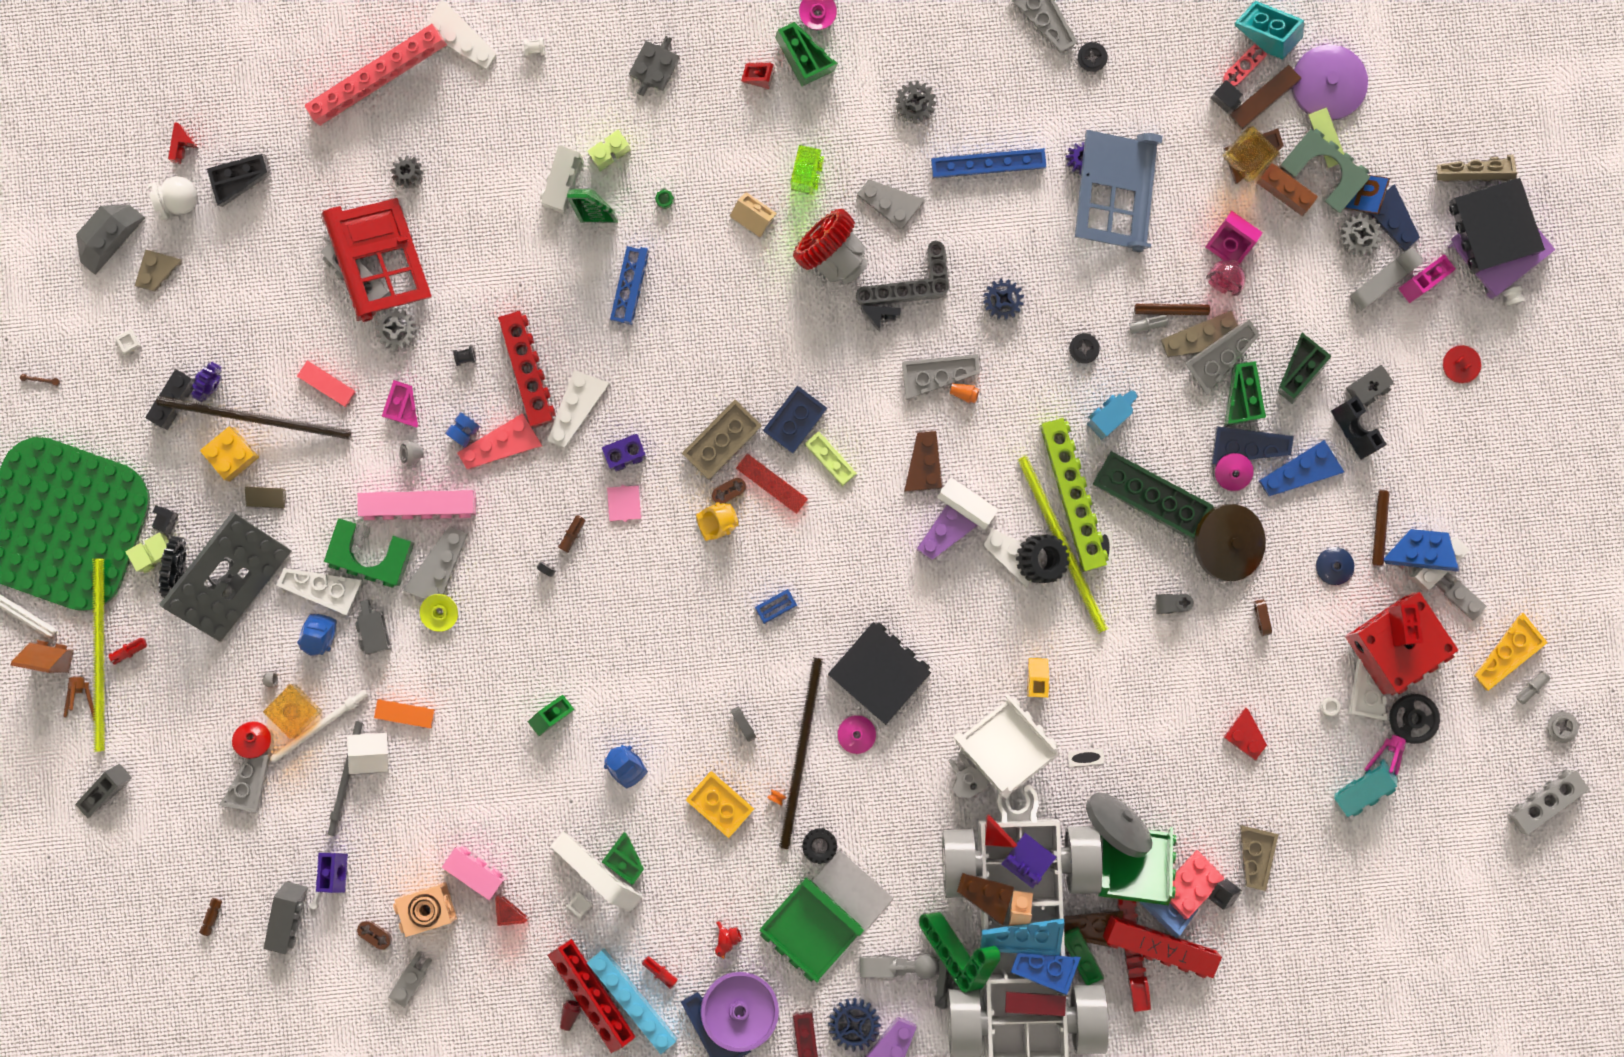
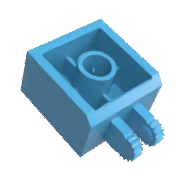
(1112, 415)

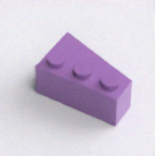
(945, 532)
(894, 1040)

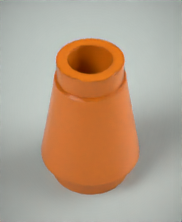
(967, 393)

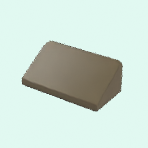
(265, 497)

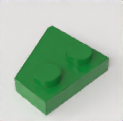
(624, 859)

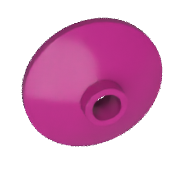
(827, 17)
(1228, 465)
(853, 724)

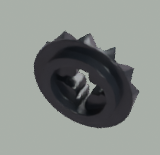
(1097, 50)
(1089, 341)

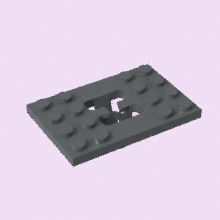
(241, 547)

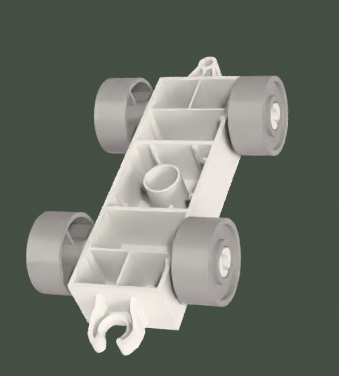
(1015, 1032)

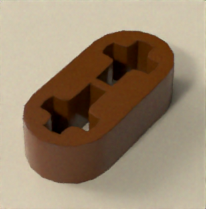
(726, 486)
(1262, 617)
(377, 930)

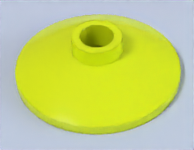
(434, 620)

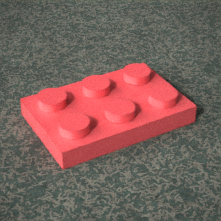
(1194, 884)

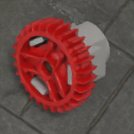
(832, 248)

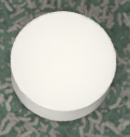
(1330, 706)

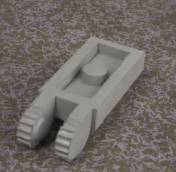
(1462, 597)
(409, 981)

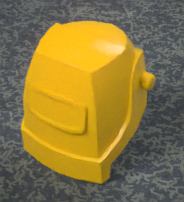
(717, 521)

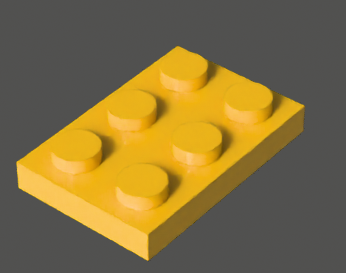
(719, 804)

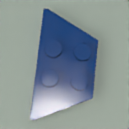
(1424, 550)

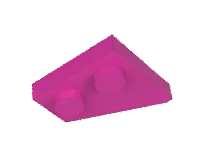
(401, 404)

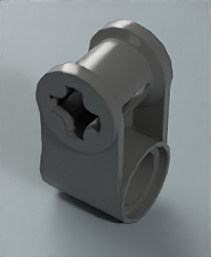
(1170, 603)

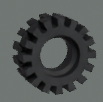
(831, 846)

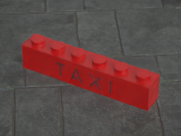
(1161, 946)

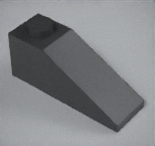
(103, 790)

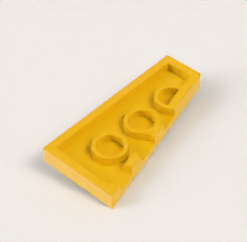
(1513, 649)

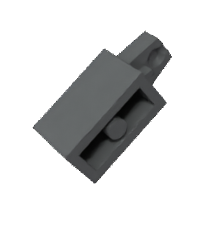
(372, 629)

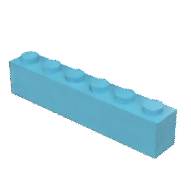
(632, 1001)

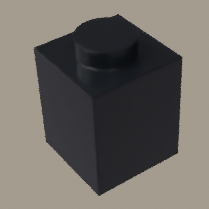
(1227, 96)

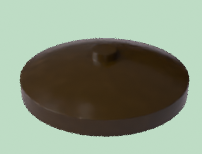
(1229, 542)

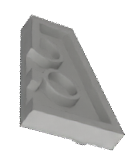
(890, 202)
(248, 785)

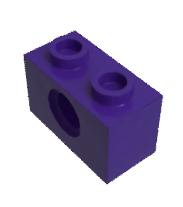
(331, 872)

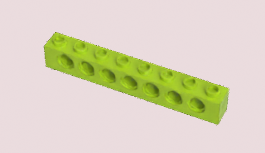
(1062, 428)

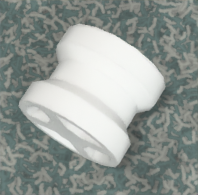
(1513, 296)

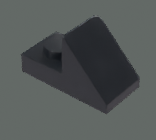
(875, 313)

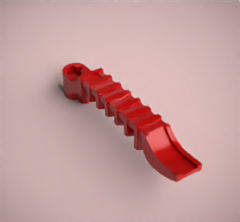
(1137, 981)

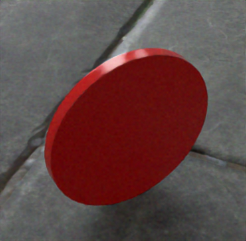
(1461, 364)

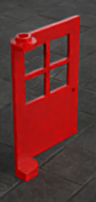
(367, 233)

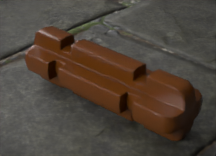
(210, 917)

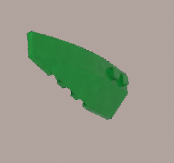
(590, 207)

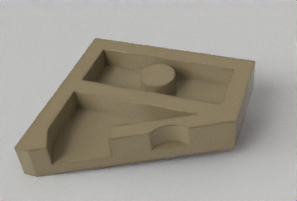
(155, 269)

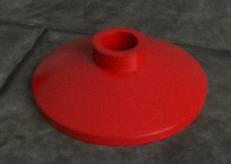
(255, 747)

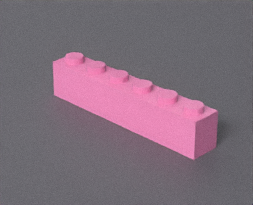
(417, 504)

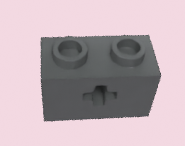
(1377, 377)

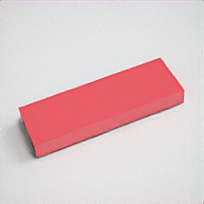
(326, 383)

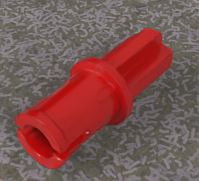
(127, 650)
(659, 972)

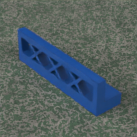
(634, 289)

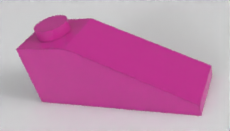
(1427, 278)

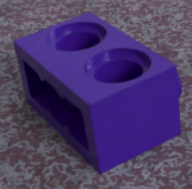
(622, 447)

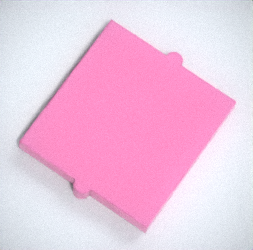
(624, 503)

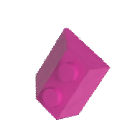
(1234, 238)

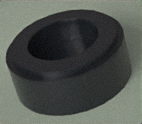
(546, 569)

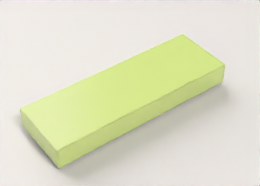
(1322, 121)
(830, 458)

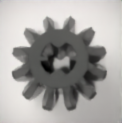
(405, 178)

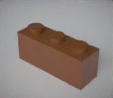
(1287, 189)

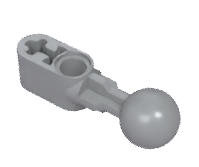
(889, 966)

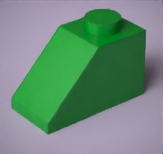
(550, 715)

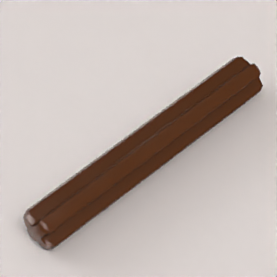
(1172, 309)
(1381, 528)

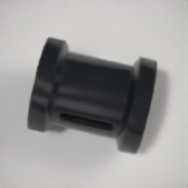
(464, 356)

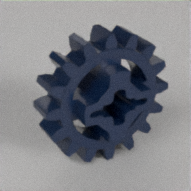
(1009, 304)

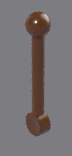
(23, 377)

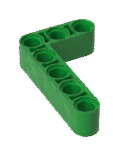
(967, 971)

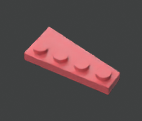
(501, 443)

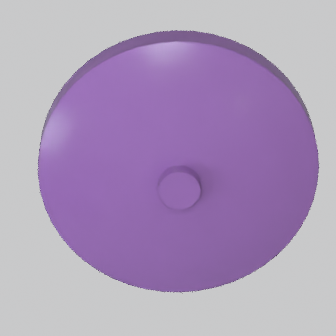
(1330, 79)
(739, 1011)

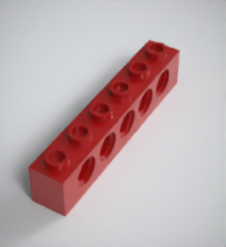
(508, 324)
(591, 996)

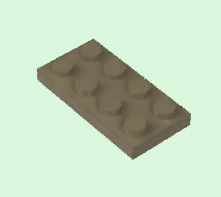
(722, 439)

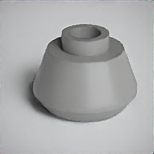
(410, 453)

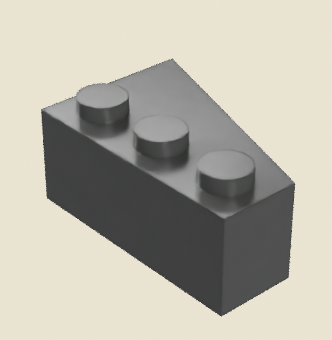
(285, 917)

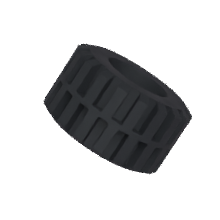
(1055, 554)

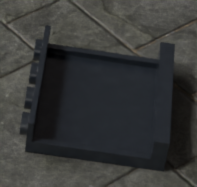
(1496, 225)
(880, 672)

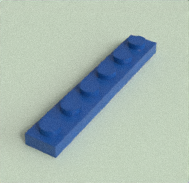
(988, 163)

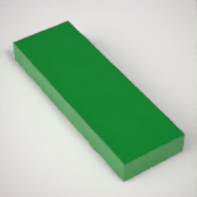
(1087, 965)

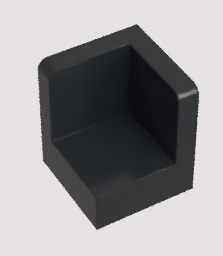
(164, 519)
(1225, 894)

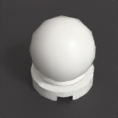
(174, 196)

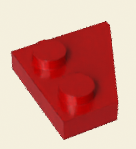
(1246, 735)

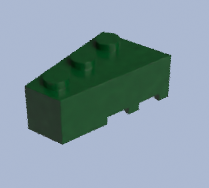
(1303, 368)

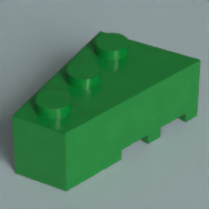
(803, 55)

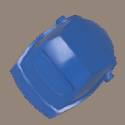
(317, 634)
(625, 766)

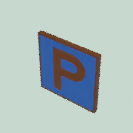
(1370, 196)

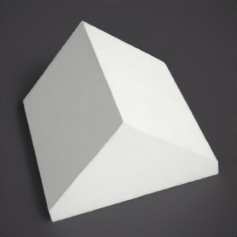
(367, 753)

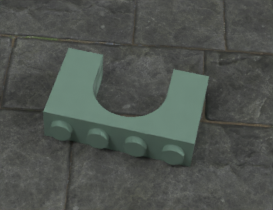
(1351, 175)

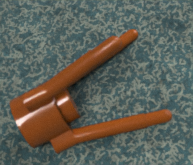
(76, 685)

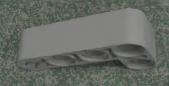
(1386, 278)

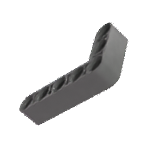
(910, 286)

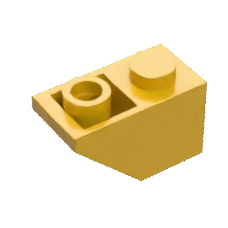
(1038, 678)

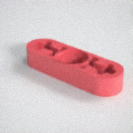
(1258, 59)

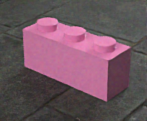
(473, 872)

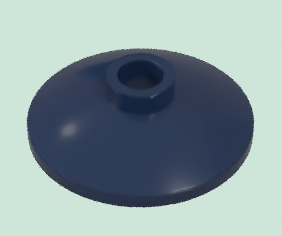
(1326, 570)

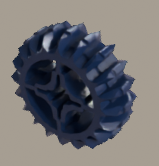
(846, 1029)

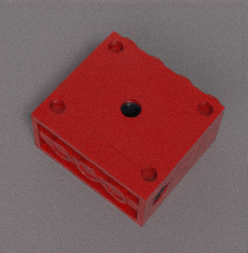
(1399, 666)

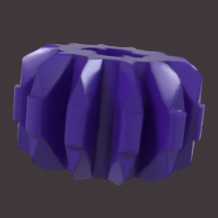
(1073, 157)

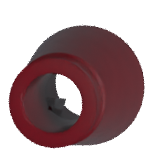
(570, 1012)

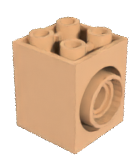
(414, 915)

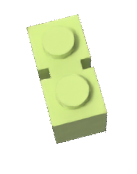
(602, 152)
(148, 555)

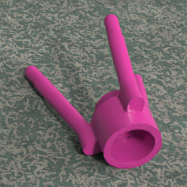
(1396, 746)

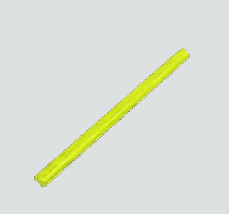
(1090, 602)
(99, 714)

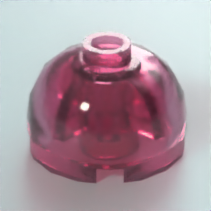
(1227, 276)

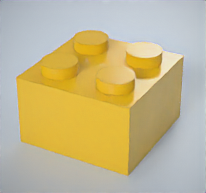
(229, 453)

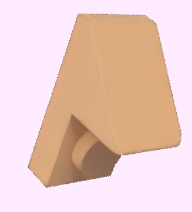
(1020, 908)

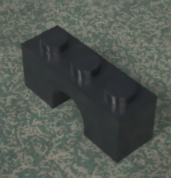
(177, 387)
(1362, 441)

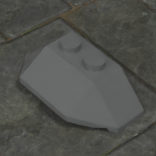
(105, 234)

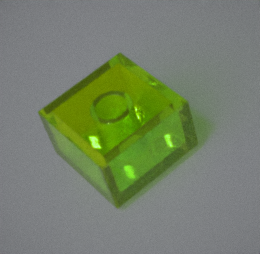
(806, 168)

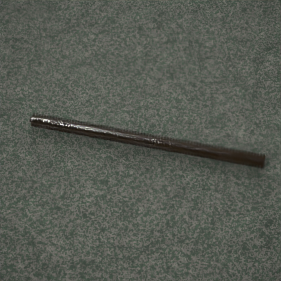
(250, 417)
(801, 752)

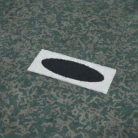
(1107, 544)
(1086, 757)

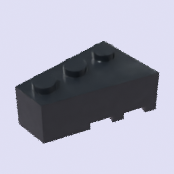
(237, 177)

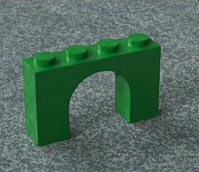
(389, 570)

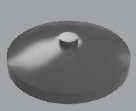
(1119, 824)

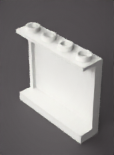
(1007, 747)

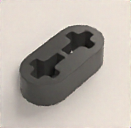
(743, 724)

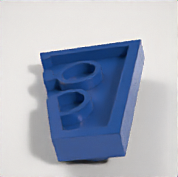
(1047, 970)

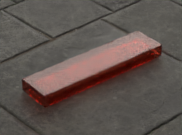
(772, 483)

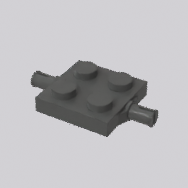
(654, 65)

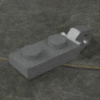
(943, 983)

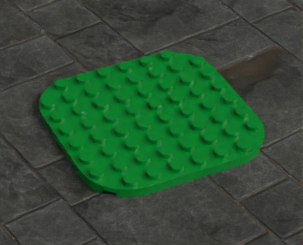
(62, 513)

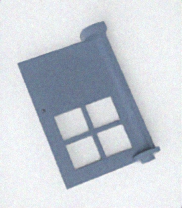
(1121, 165)

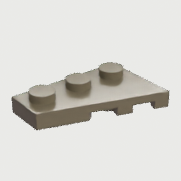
(1258, 855)

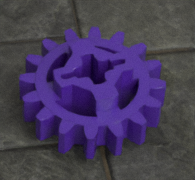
(206, 382)

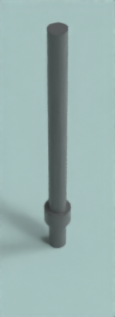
(336, 814)

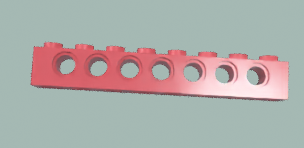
(375, 74)

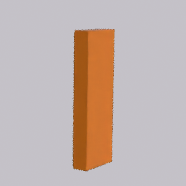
(404, 713)

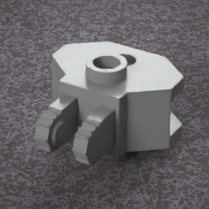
(966, 777)

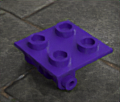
(1028, 860)

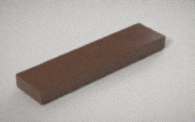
(1265, 97)

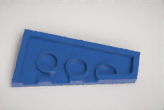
(1306, 468)

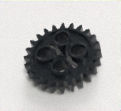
(172, 564)

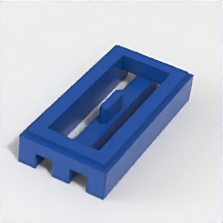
(761, 614)

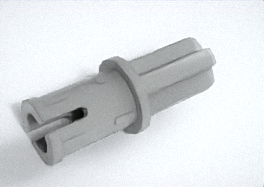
(1148, 324)
(1533, 687)

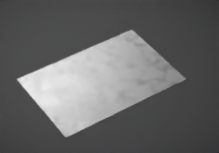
(852, 892)

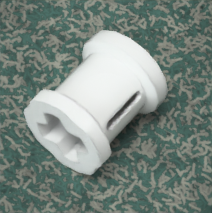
(534, 46)

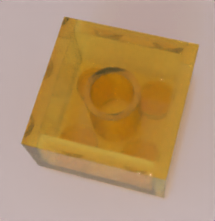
(1250, 154)
(292, 711)

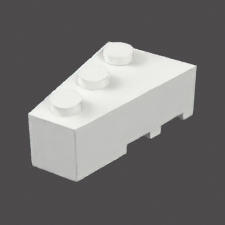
(561, 178)

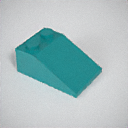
(1271, 29)

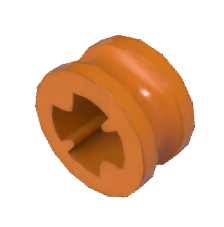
(776, 797)

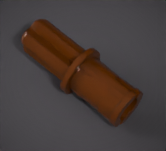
(572, 533)

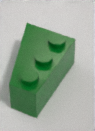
(1245, 395)

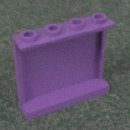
(1502, 276)

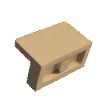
(752, 214)

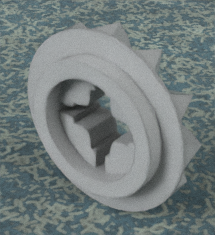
(1570, 722)

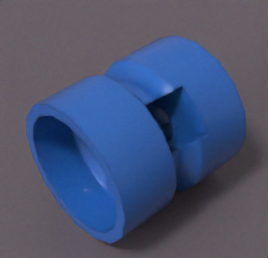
(456, 433)

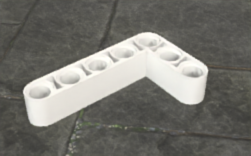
(595, 873)

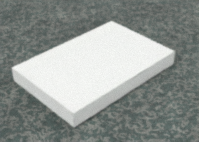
(967, 503)

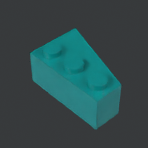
(1366, 790)

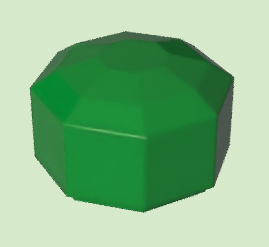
(664, 199)

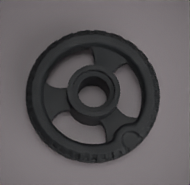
(1407, 702)

